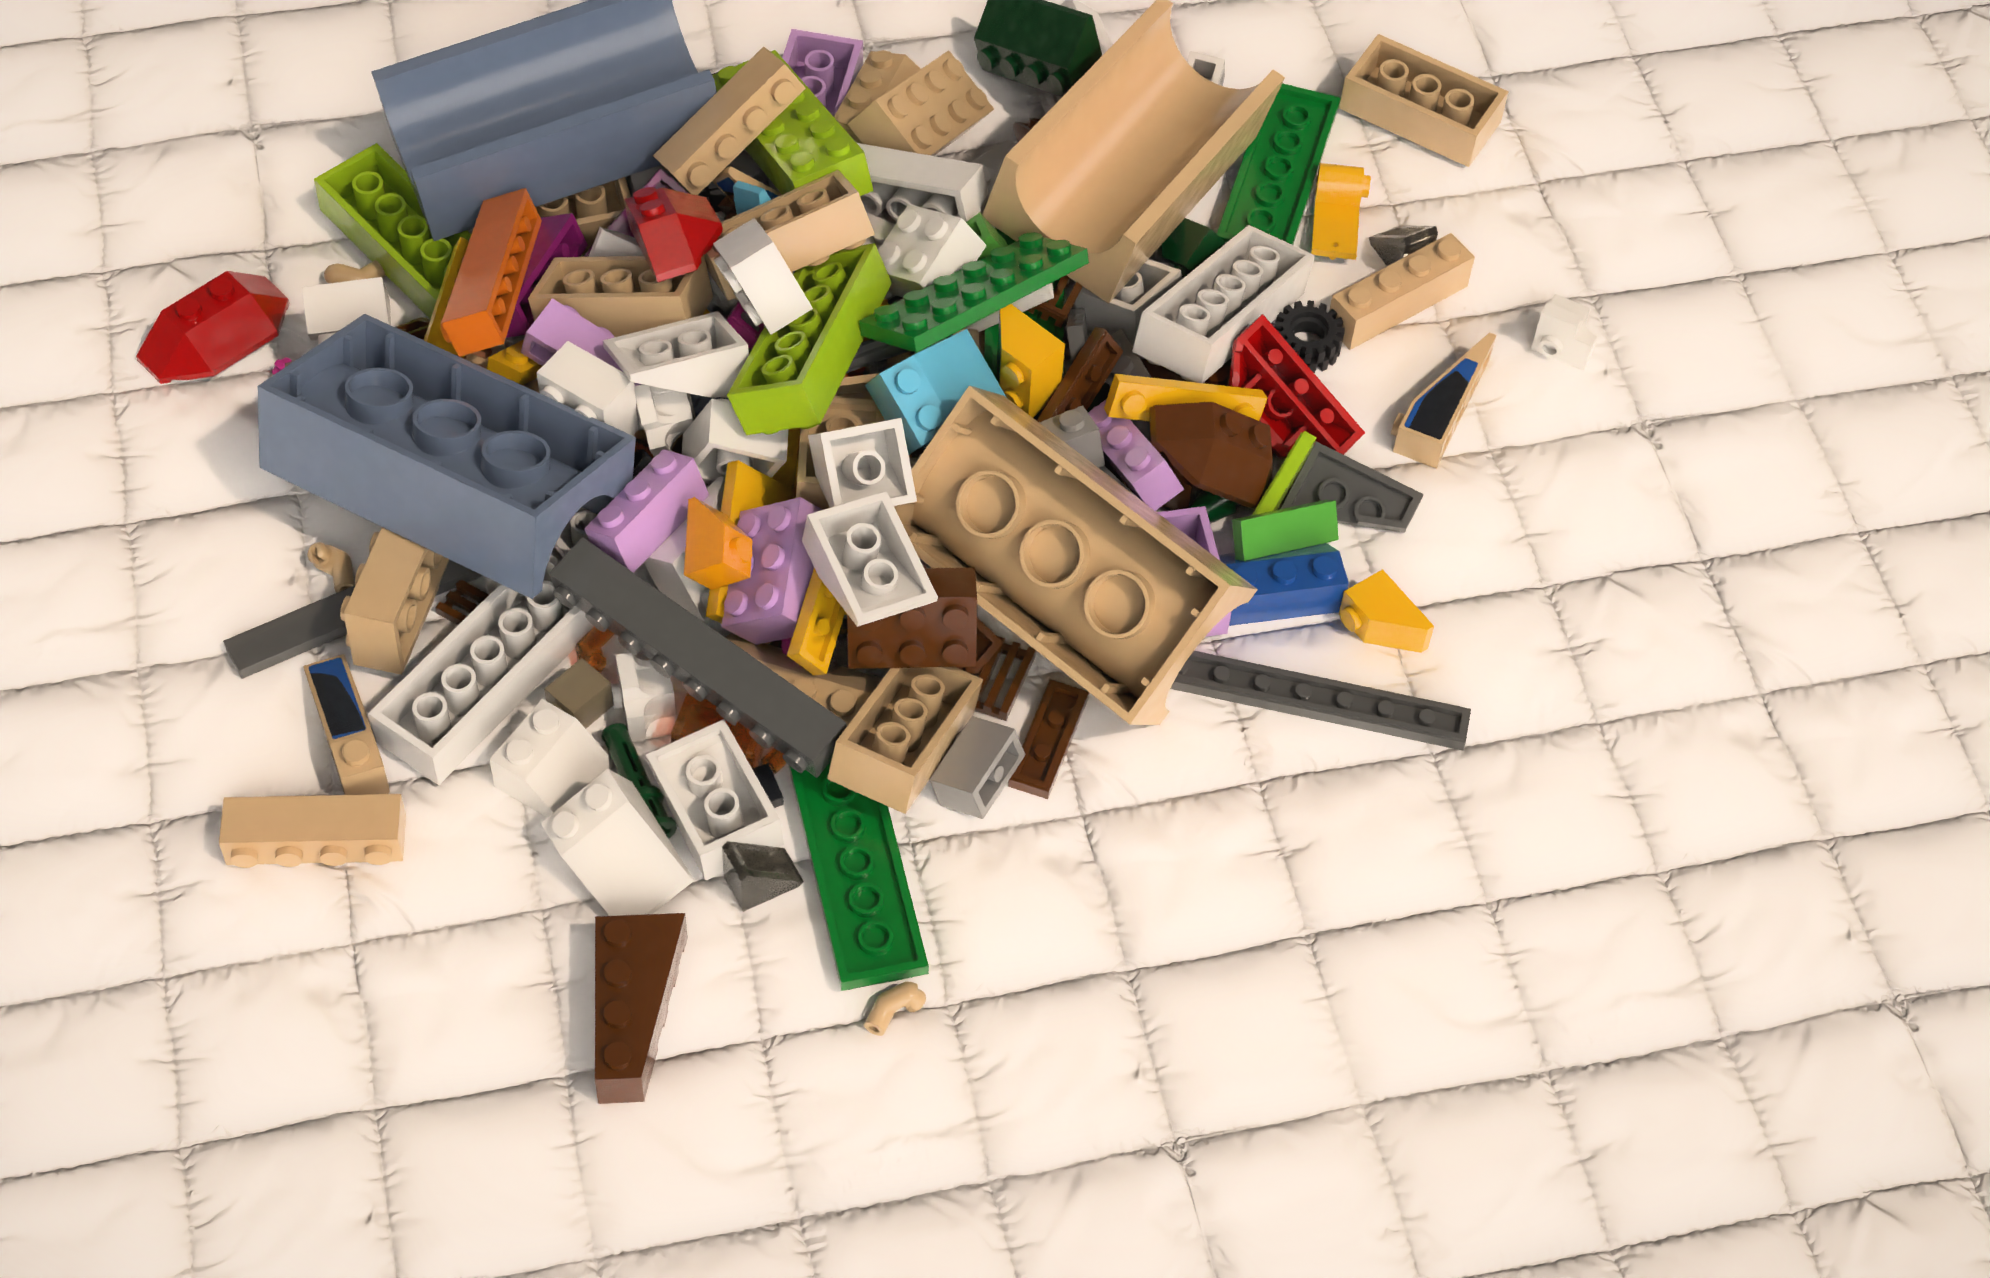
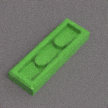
(1285, 530)

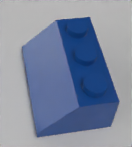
(1290, 584)

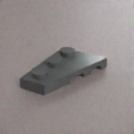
(1360, 492)

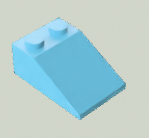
(930, 385)

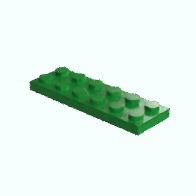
(1281, 165)
(973, 292)
(859, 883)

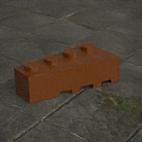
(633, 988)

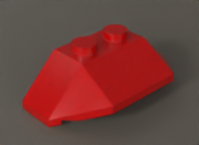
(672, 229)
(213, 327)
(1294, 393)

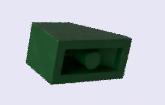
(1190, 246)

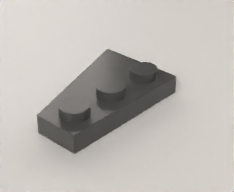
(1074, 335)

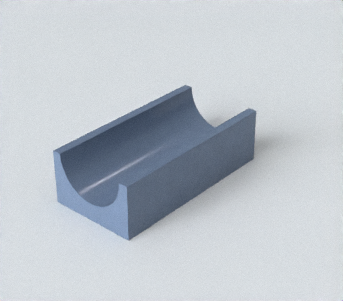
(541, 107)
(439, 449)

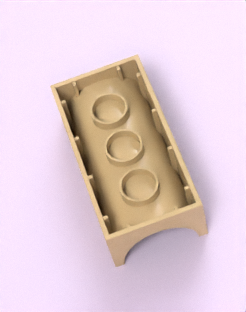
(1126, 154)
(1066, 555)

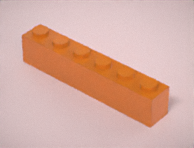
(491, 273)

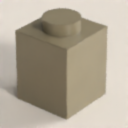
(581, 693)

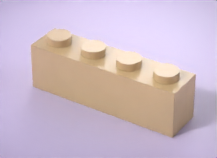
(729, 121)
(1402, 289)
(312, 829)

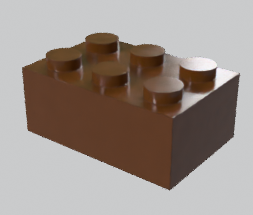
(924, 636)

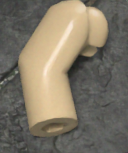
(341, 273)
(333, 562)
(889, 1002)

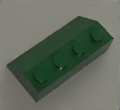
(1037, 43)

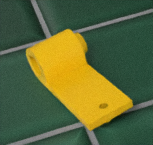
(1337, 210)

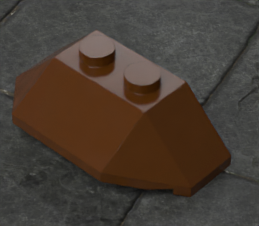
(1215, 449)

